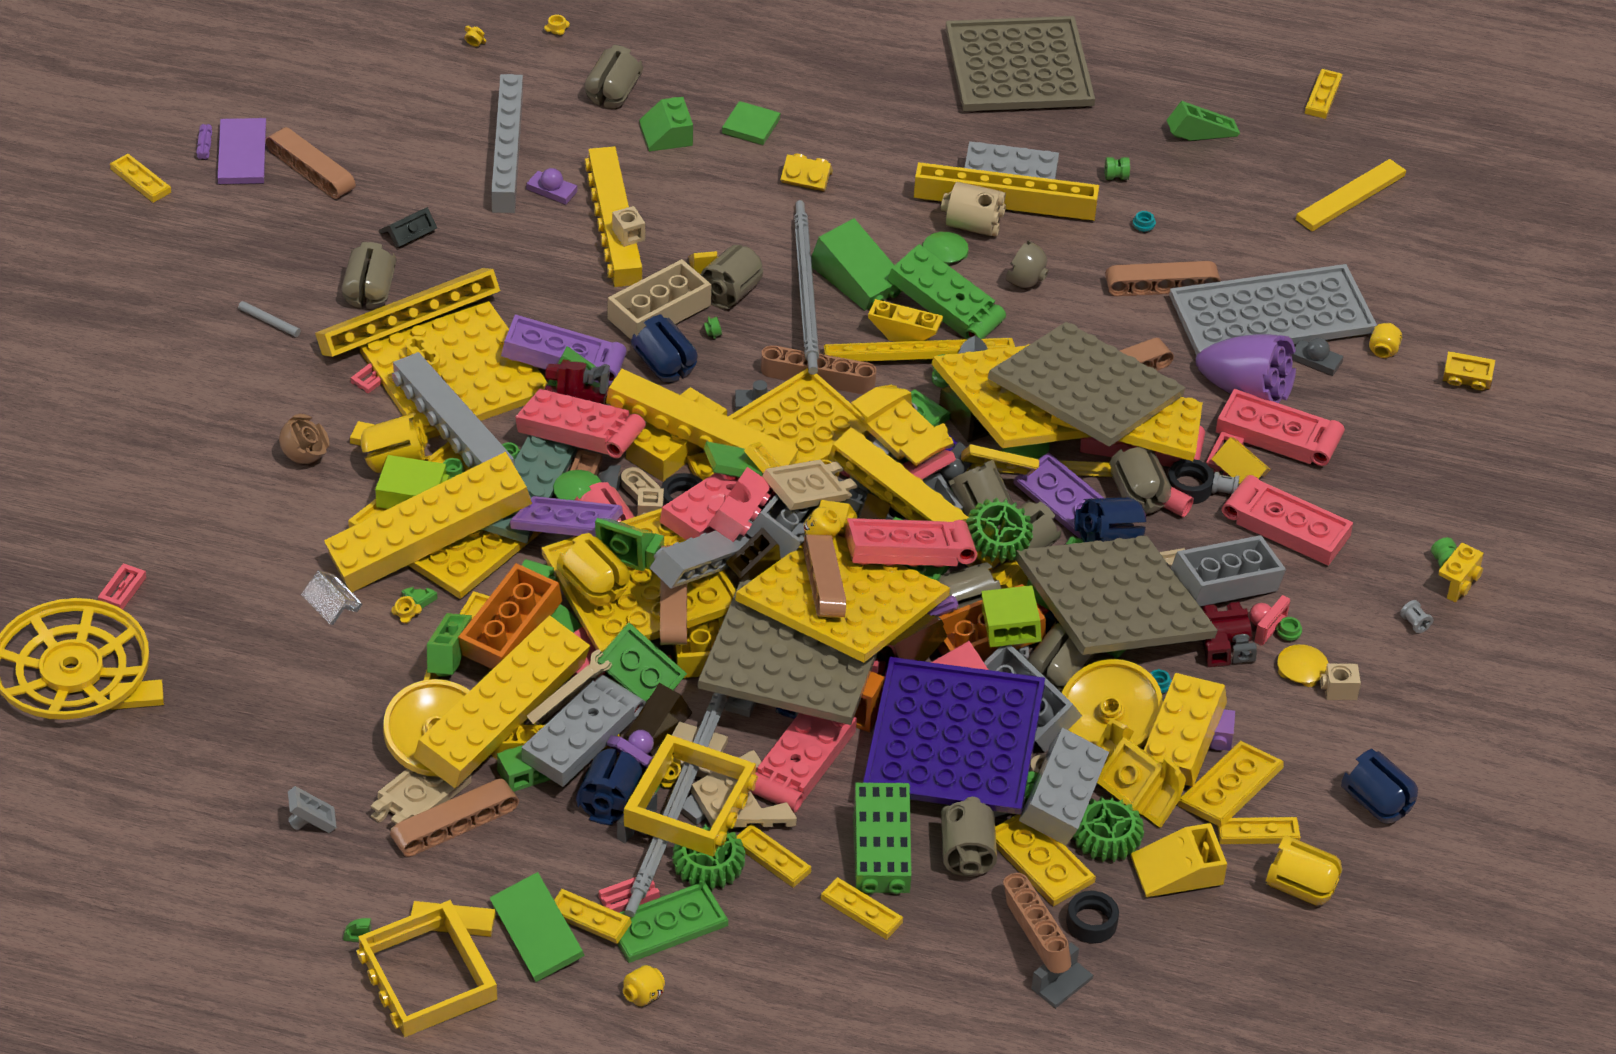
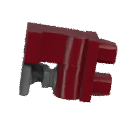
(573, 376)
(1232, 627)

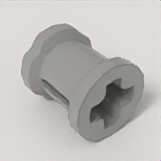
(1224, 483)
(1416, 616)

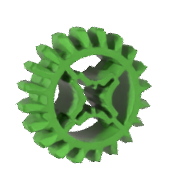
(1014, 528)
(1109, 830)
(714, 870)

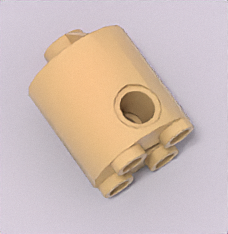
(974, 208)

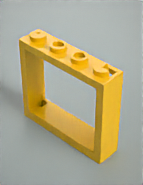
(673, 830)
(409, 928)

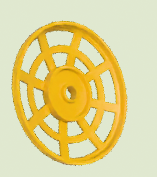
(75, 652)

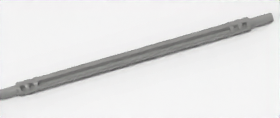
(806, 288)
(675, 805)

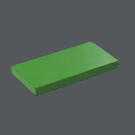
(672, 922)
(537, 926)

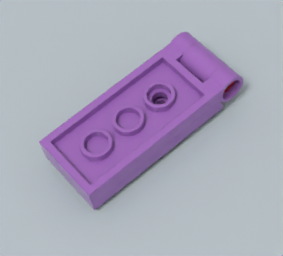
(544, 344)

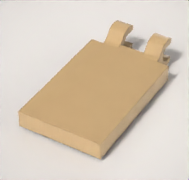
(808, 483)
(570, 689)
(413, 794)

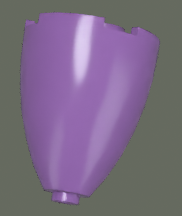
(1251, 364)

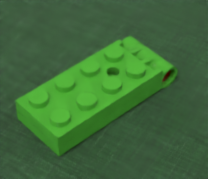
(946, 293)

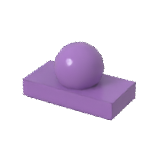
(551, 185)
(638, 745)

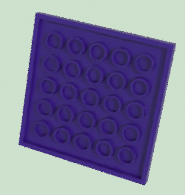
(956, 733)

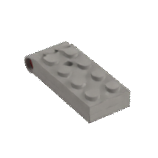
(581, 729)

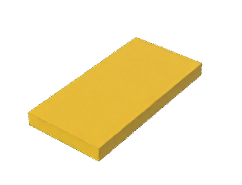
(1230, 783)
(1044, 861)

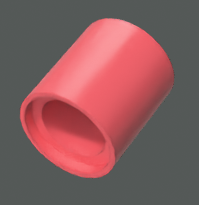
(1179, 503)

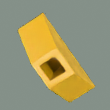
(903, 323)

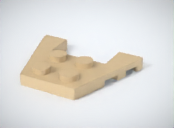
(715, 789)

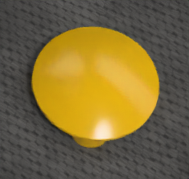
(1302, 664)

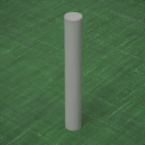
(268, 318)

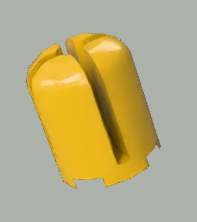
(390, 433)
(594, 570)
(1304, 871)

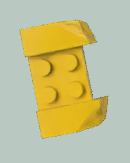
(899, 425)
(1137, 776)

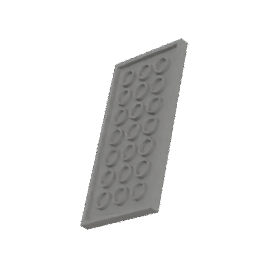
(1290, 304)

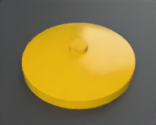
(1115, 692)
(413, 714)

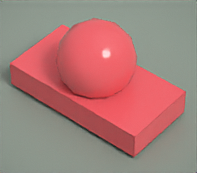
(1268, 617)

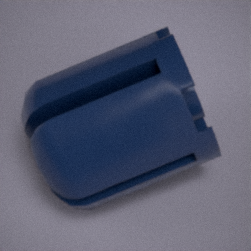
(665, 349)
(1110, 519)
(610, 784)
(1381, 787)

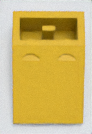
(1181, 861)

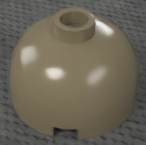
(1028, 266)

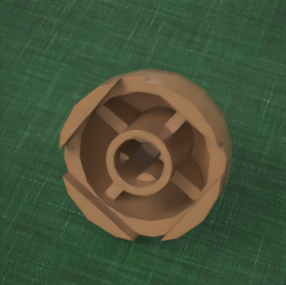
(303, 440)

